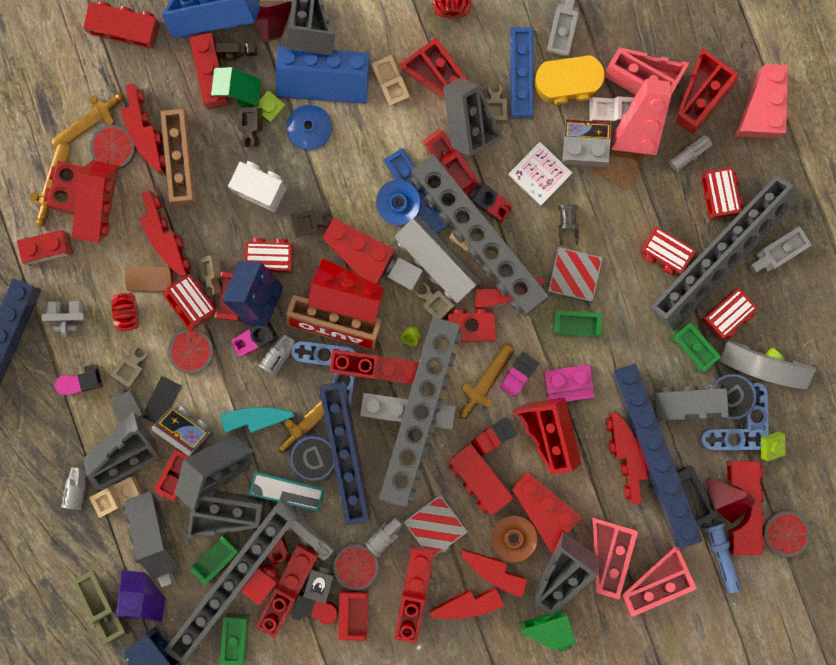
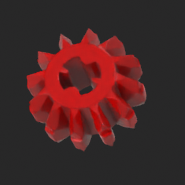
(452, 8)
(125, 311)

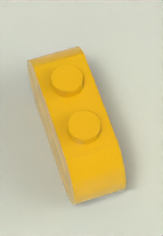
(569, 79)

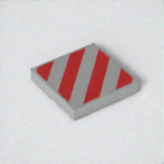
(575, 274)
(435, 525)

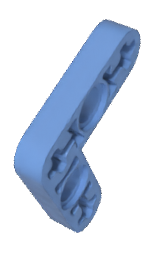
(306, 359)
(750, 427)

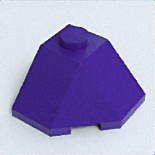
(139, 598)

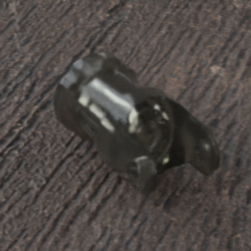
(568, 222)

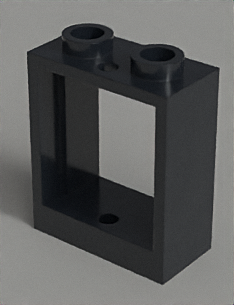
(684, 474)

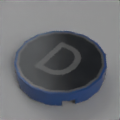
(740, 395)
(312, 457)

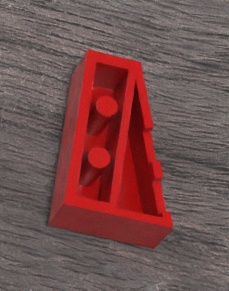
(432, 67)
(706, 90)
(93, 201)
(359, 251)
(345, 292)
(552, 432)
(544, 509)

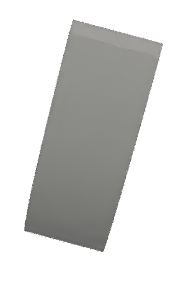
(766, 367)

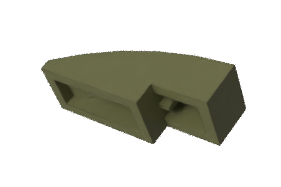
(100, 607)

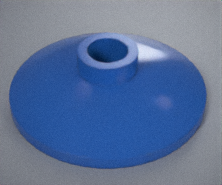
(309, 138)
(387, 202)

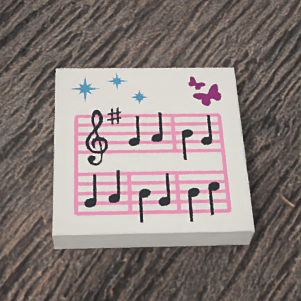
(540, 173)

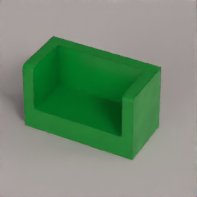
(236, 85)
(576, 323)
(695, 347)
(215, 559)
(234, 639)

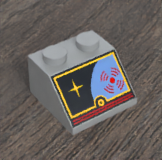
(586, 143)
(183, 430)

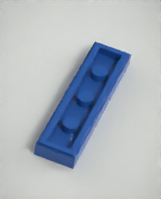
(521, 72)
(401, 167)

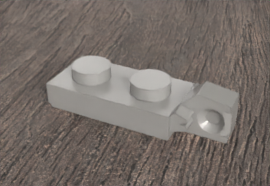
(563, 29)
(781, 250)
(309, 536)

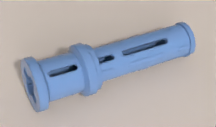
(721, 546)

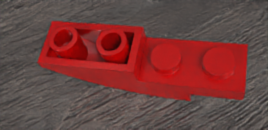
(144, 137)
(165, 244)
(373, 367)
(626, 447)
(287, 590)
(414, 594)

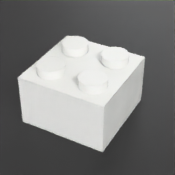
(257, 186)

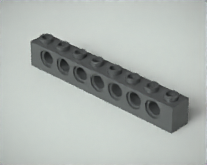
(431, 170)
(725, 252)
(390, 491)
(231, 581)

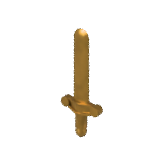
(99, 112)
(60, 155)
(479, 392)
(302, 428)

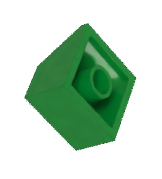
(550, 630)

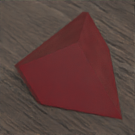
(272, 19)
(728, 500)

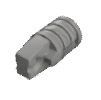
(277, 354)
(74, 489)
(384, 537)

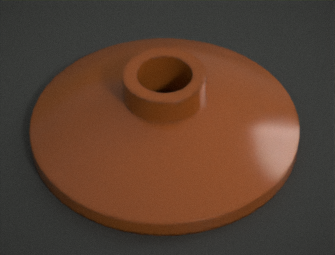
(517, 550)

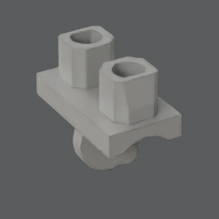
(75, 314)

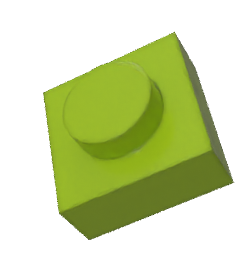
(270, 106)
(773, 446)

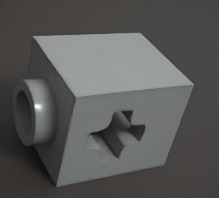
(404, 274)

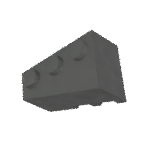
(310, 28)
(468, 117)
(691, 403)
(121, 453)
(210, 468)
(225, 513)
(149, 535)
(566, 574)

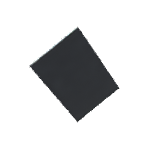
(161, 399)

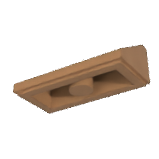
(148, 278)

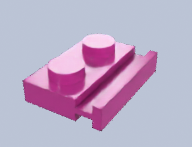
(570, 382)

